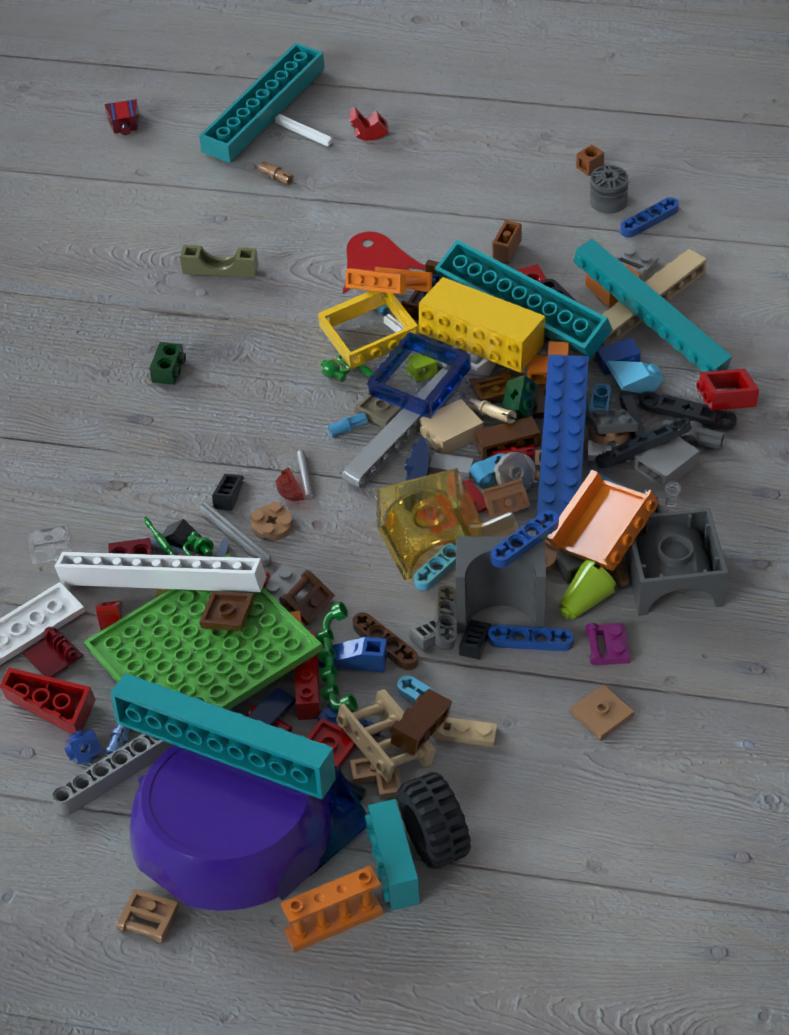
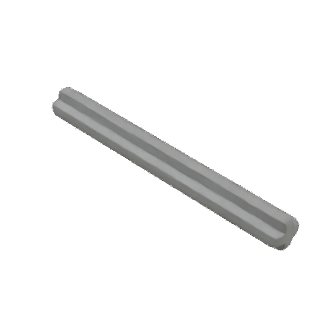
(235, 533)

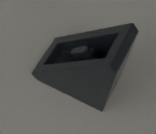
(178, 534)

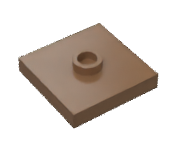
(601, 712)

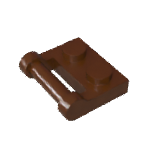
(491, 387)
(312, 602)

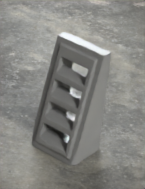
(417, 631)

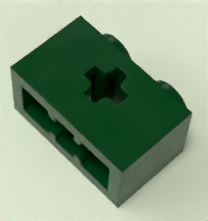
(520, 396)

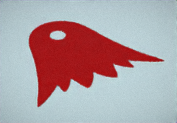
(380, 254)

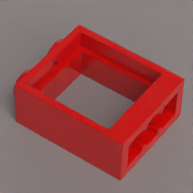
(743, 397)

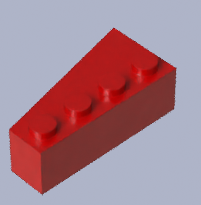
(50, 698)

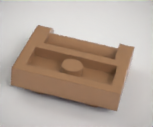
(150, 908)

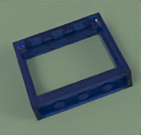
(411, 342)

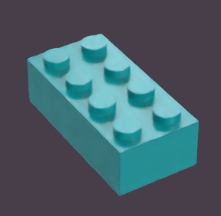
(392, 855)

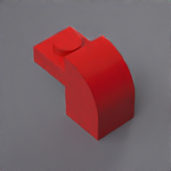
(368, 128)

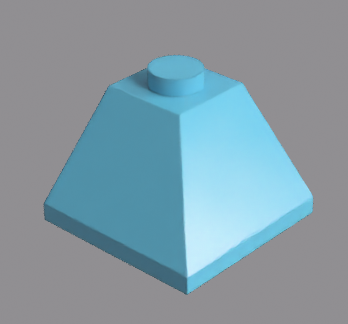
(636, 376)

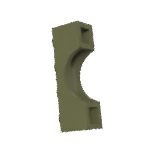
(199, 262)

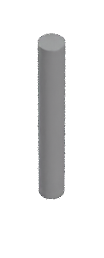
(304, 475)

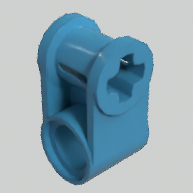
(600, 398)
(484, 472)

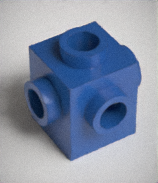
(90, 746)

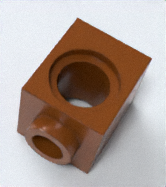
(589, 159)

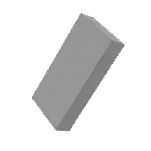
(444, 462)

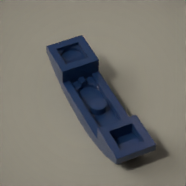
(273, 707)

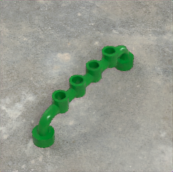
(328, 655)

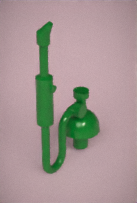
(332, 369)
(201, 545)

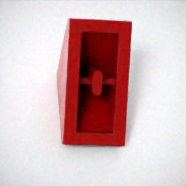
(108, 613)

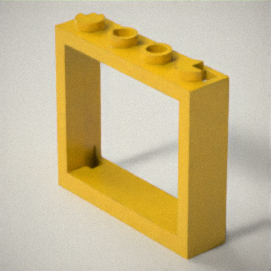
(356, 307)

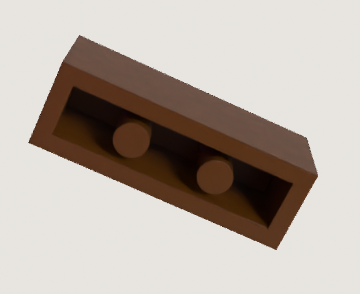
(505, 435)
(420, 721)

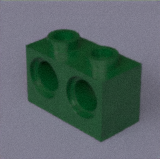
(167, 363)

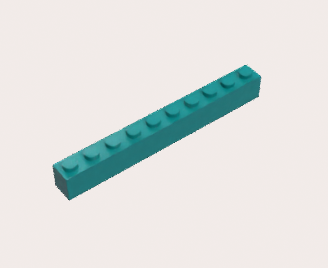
(651, 308)

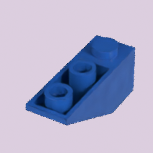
(361, 654)

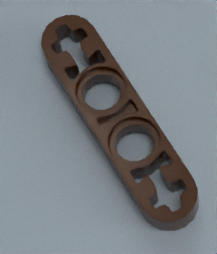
(394, 655)

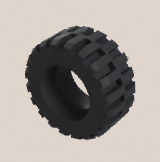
(434, 820)

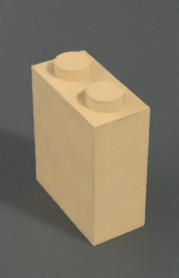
(451, 427)

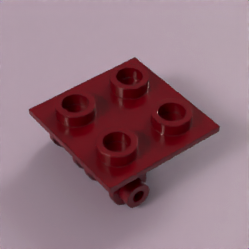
(52, 653)

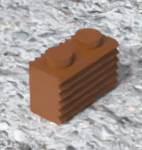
(506, 241)

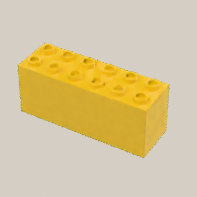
(481, 324)

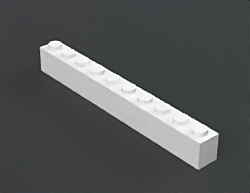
(161, 571)

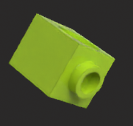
(421, 367)

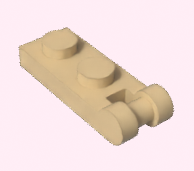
(467, 732)

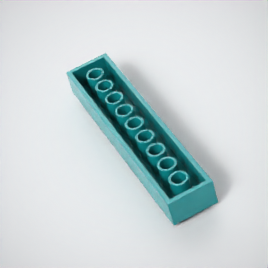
(261, 102)
(564, 317)
(224, 735)

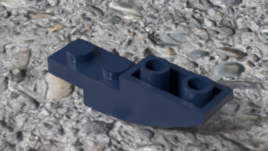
(418, 463)

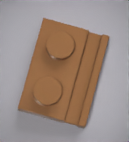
(506, 498)

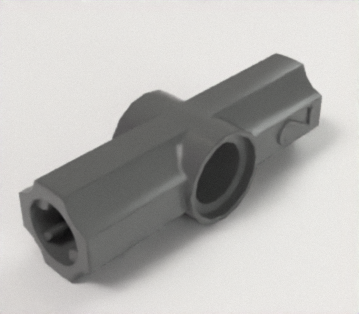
(700, 436)

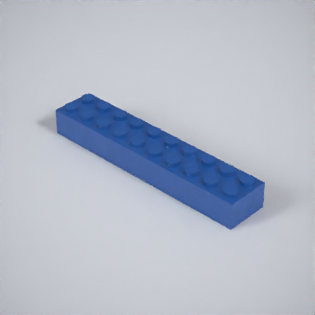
(563, 432)

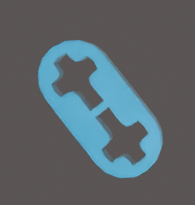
(412, 693)

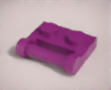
(615, 644)

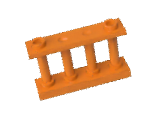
(388, 280)
(334, 920)

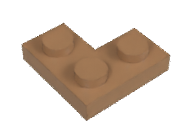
(364, 771)

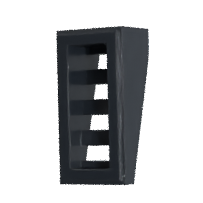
(227, 494)
(471, 650)

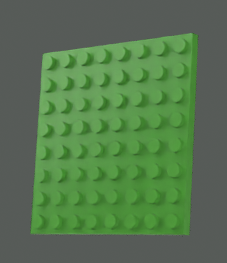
(218, 666)

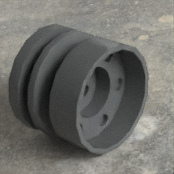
(609, 189)

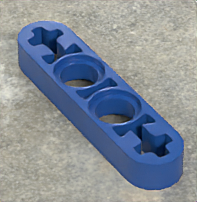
(632, 226)
(523, 537)
(530, 641)

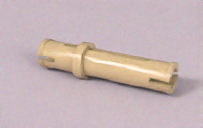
(485, 409)

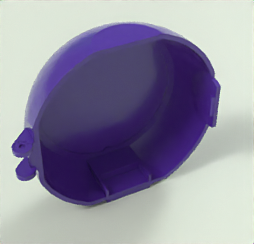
(224, 833)

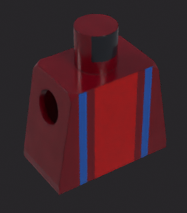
(123, 116)

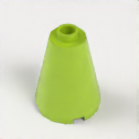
(586, 590)

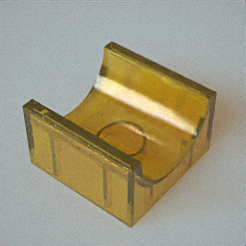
(423, 515)

